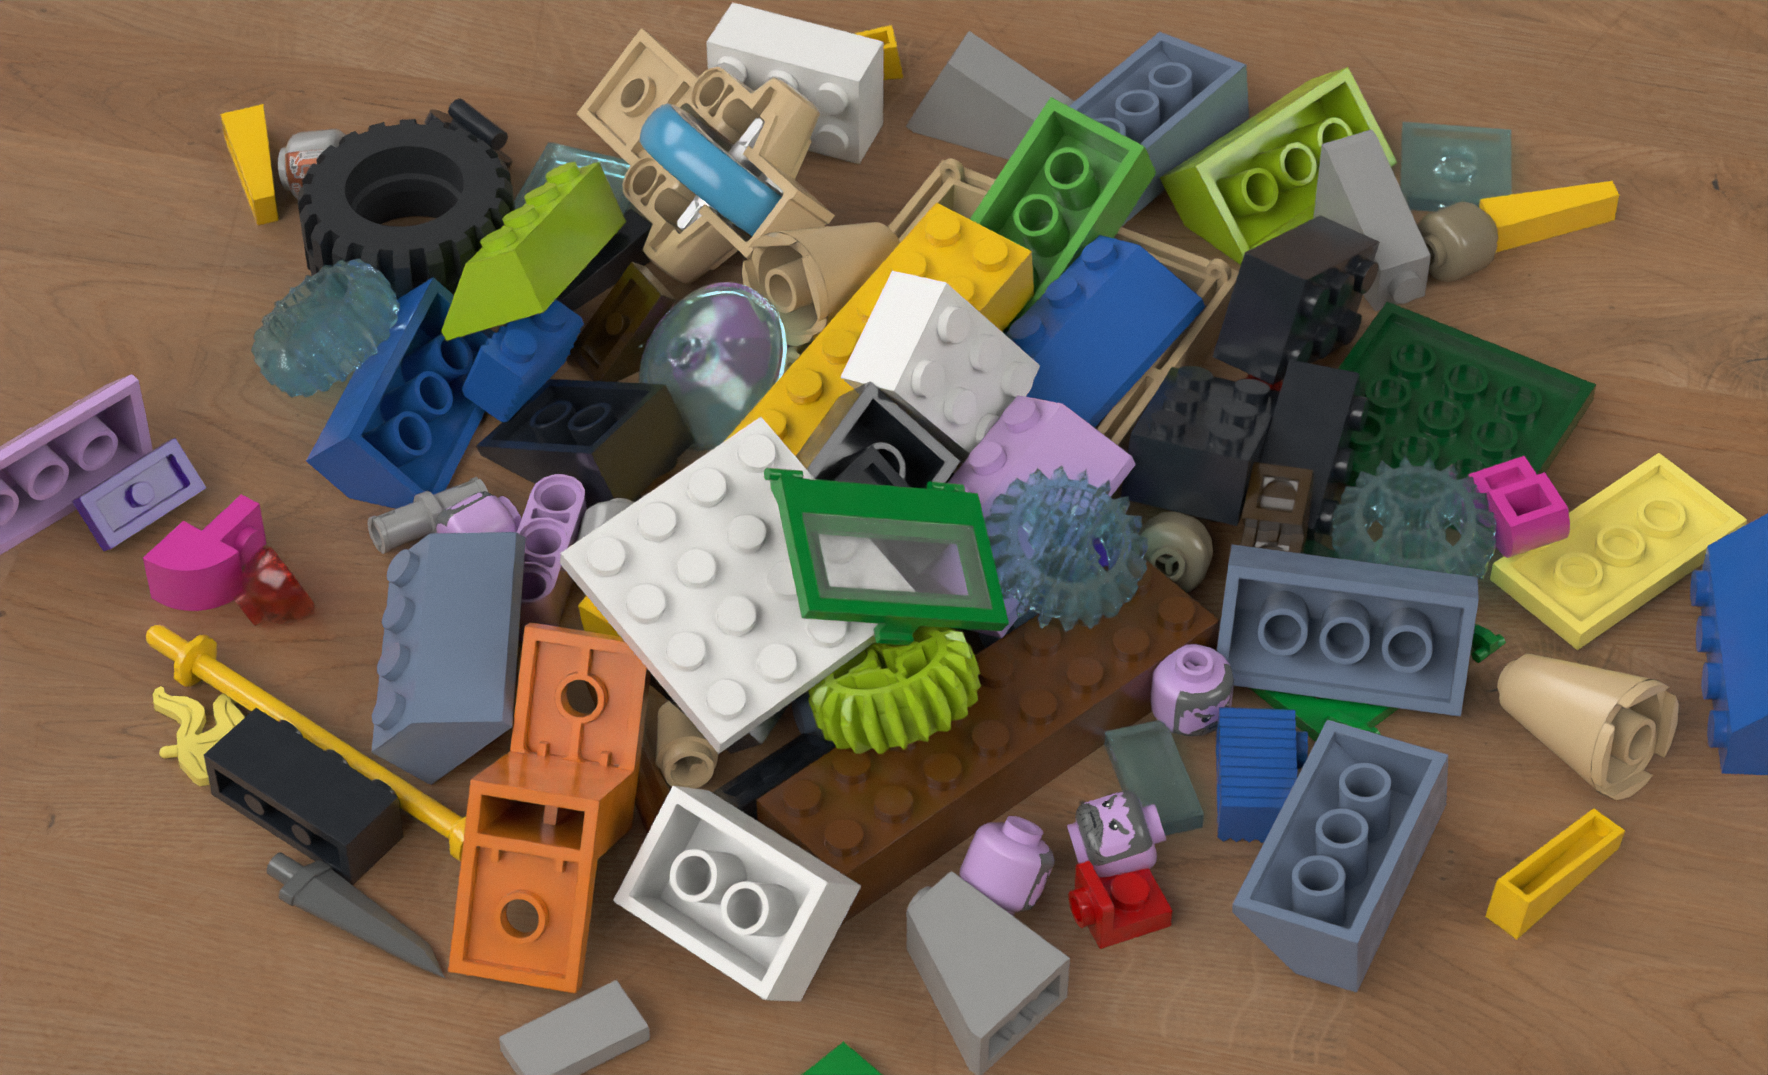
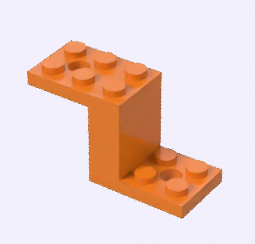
(550, 810)

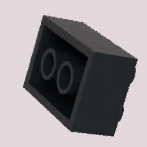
(1297, 298)
(1199, 444)

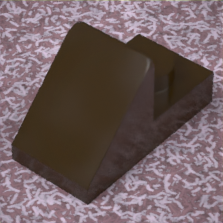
(622, 325)

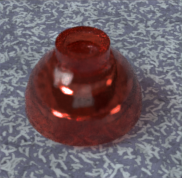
(272, 591)

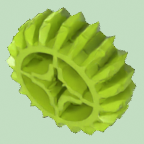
(897, 692)

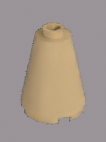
(815, 272)
(1592, 718)

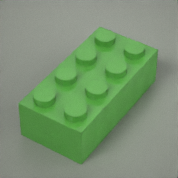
(1064, 190)

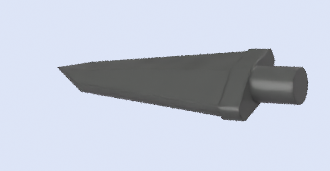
(338, 902)

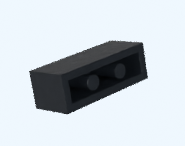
(1313, 432)
(304, 794)

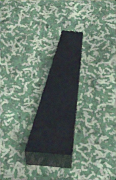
(610, 262)

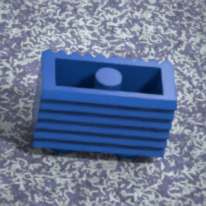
(521, 360)
(1255, 769)

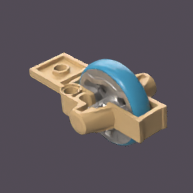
(688, 176)

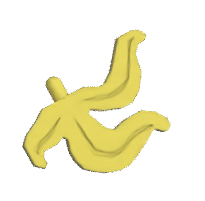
(191, 741)

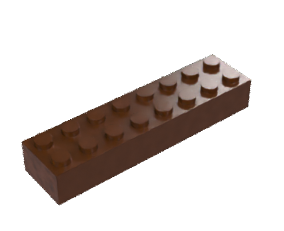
(1035, 716)

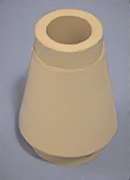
(683, 750)

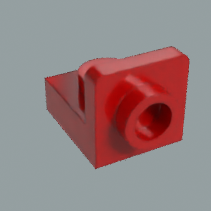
(1118, 905)

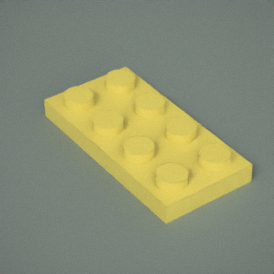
(1618, 551)

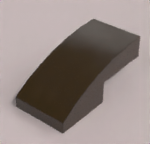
(1277, 507)

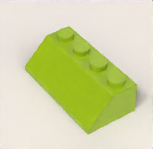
(1267, 169)
(536, 250)

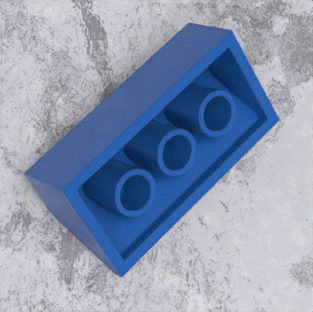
(1103, 326)
(405, 410)
(1735, 639)

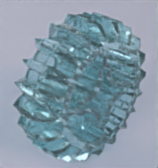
(325, 328)
(1414, 512)
(1068, 579)

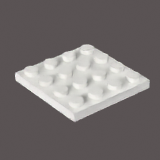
(709, 592)

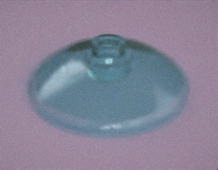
(716, 357)

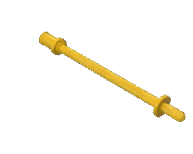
(198, 662)

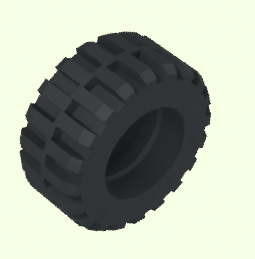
(399, 175)

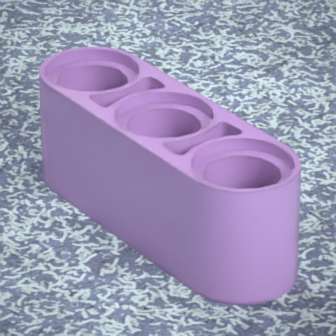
(549, 527)

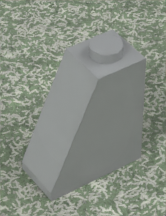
(983, 100)
(1363, 194)
(982, 969)

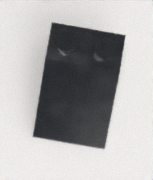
(596, 431)

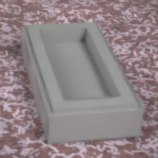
(576, 1035)

